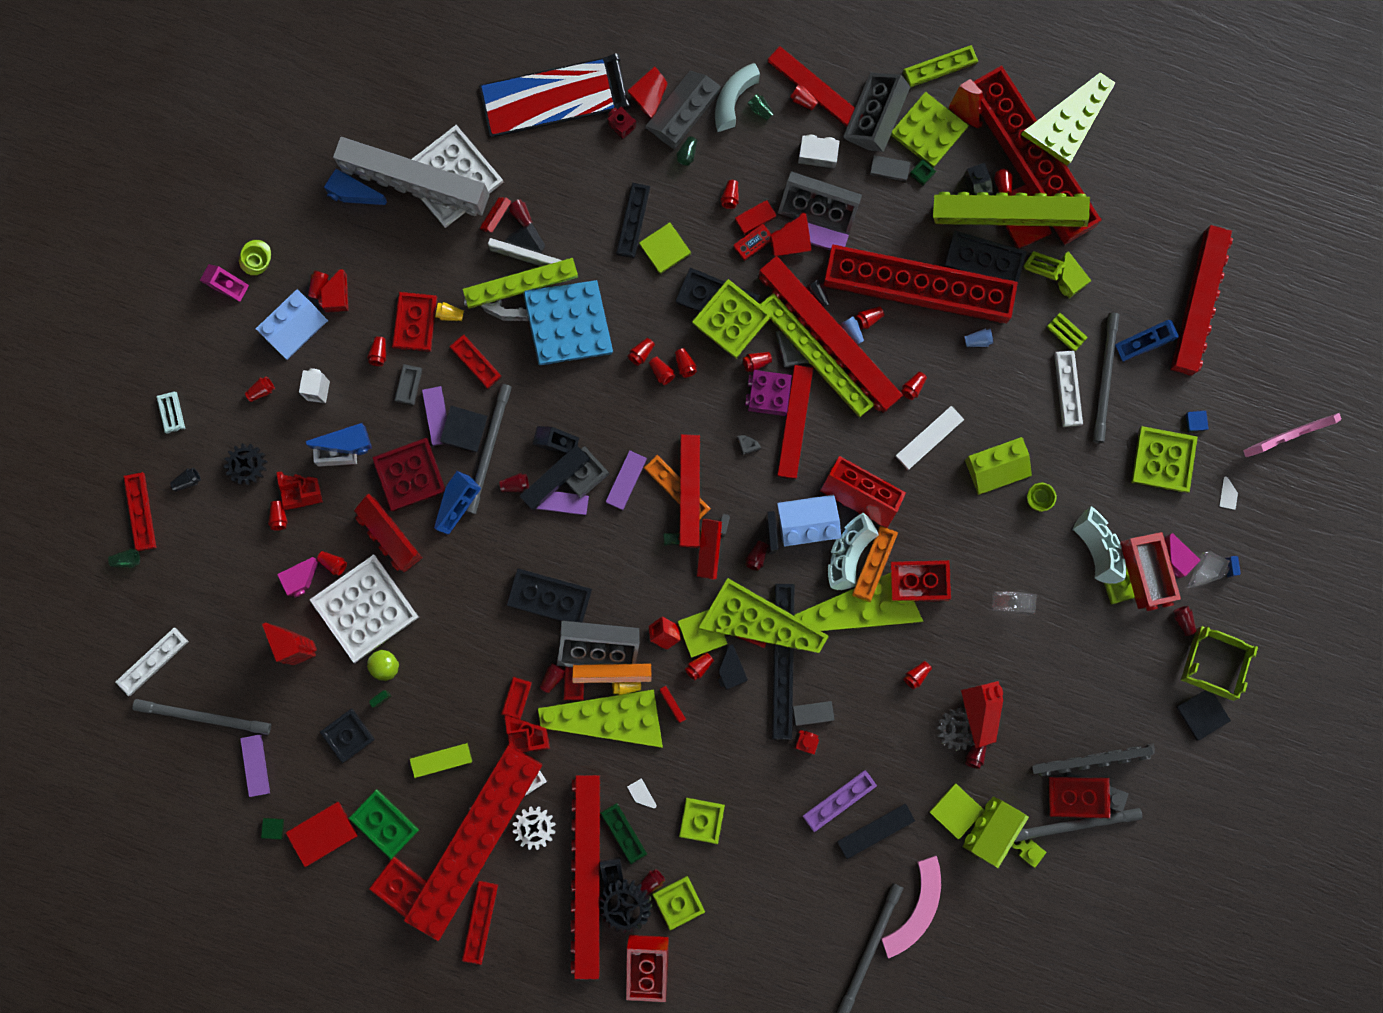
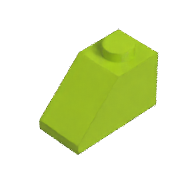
(1072, 277)

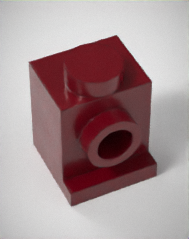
(623, 127)

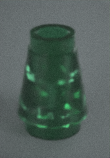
(760, 106)
(687, 152)
(126, 558)

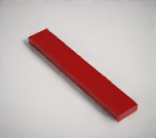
(816, 87)
(795, 422)
(689, 491)

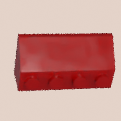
(863, 492)
(387, 533)
(289, 646)

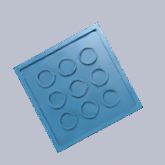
(567, 322)

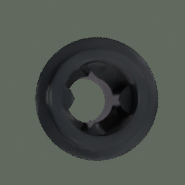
(818, 291)
(186, 479)

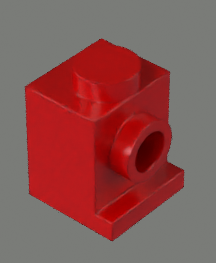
(806, 742)

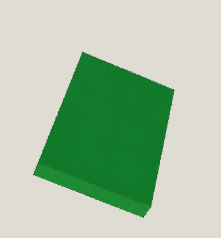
(384, 824)

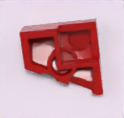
(649, 91)
(968, 104)
(792, 237)
(298, 491)
(526, 736)

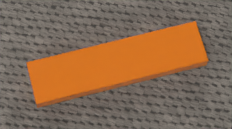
(669, 481)
(875, 564)
(611, 673)

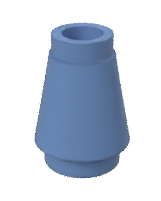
(852, 328)
(979, 339)

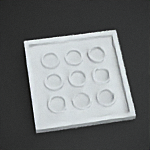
(459, 156)
(364, 608)

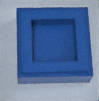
(1197, 421)
(1234, 568)

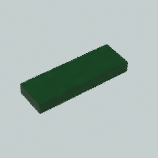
(623, 833)

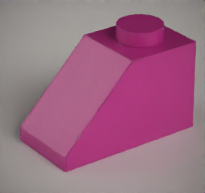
(224, 282)
(1181, 557)
(298, 577)

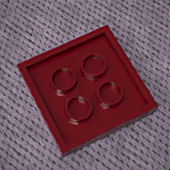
(409, 474)

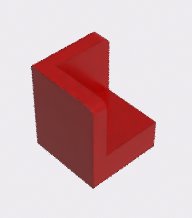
(664, 633)

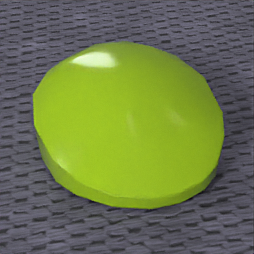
(255, 257)

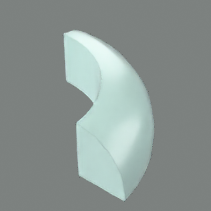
(735, 86)
(1102, 545)
(848, 550)

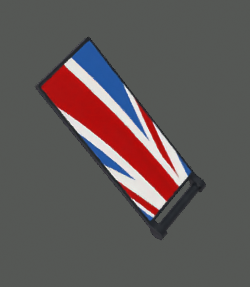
(552, 96)

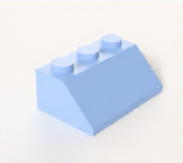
(291, 324)
(809, 520)

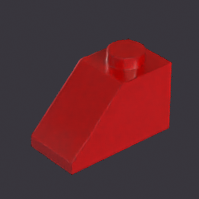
(335, 293)

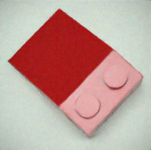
(921, 581)
(983, 711)
(647, 968)

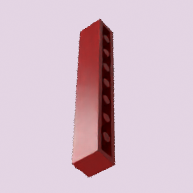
(1201, 300)

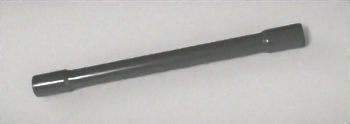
(502, 400)
(1100, 426)
(151, 707)
(1125, 816)
(891, 900)

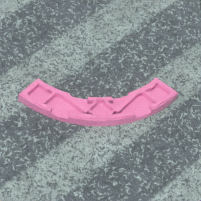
(1291, 434)
(923, 912)

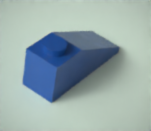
(350, 190)
(1147, 340)
(348, 440)
(456, 499)

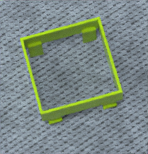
(1189, 669)

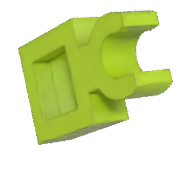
(1030, 852)

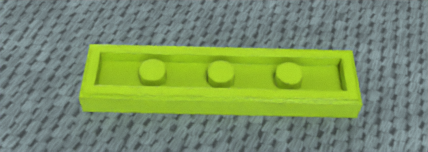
(940, 66)

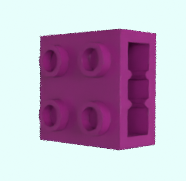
(768, 392)

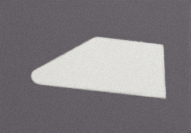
(1228, 495)
(641, 794)

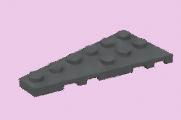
(1102, 759)

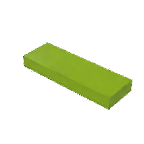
(441, 760)

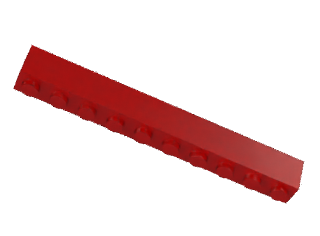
(830, 334)
(587, 877)

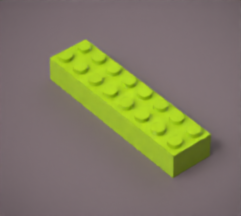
(1011, 210)

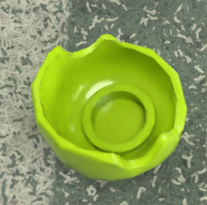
(1041, 497)
(382, 665)

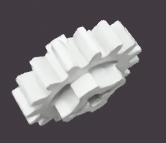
(526, 822)

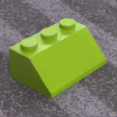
(999, 465)
(995, 831)

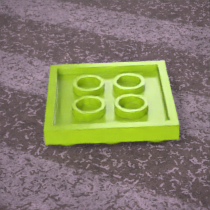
(929, 129)
(732, 318)
(1164, 459)

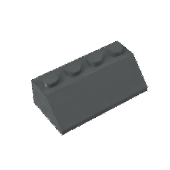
(880, 105)
(683, 108)
(822, 202)
(596, 644)

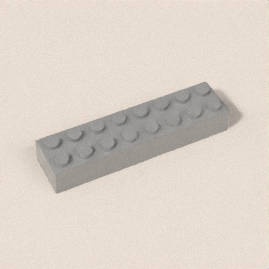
(411, 176)

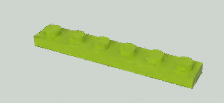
(520, 282)

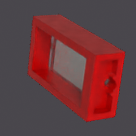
(1150, 571)

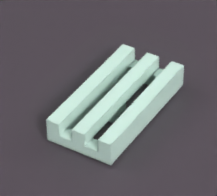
(175, 427)

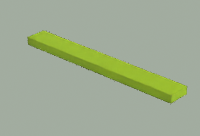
(817, 356)

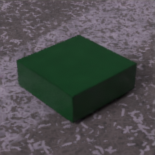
(923, 172)
(380, 698)
(272, 828)

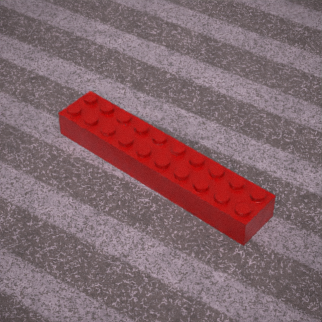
(1043, 173)
(920, 284)
(473, 842)

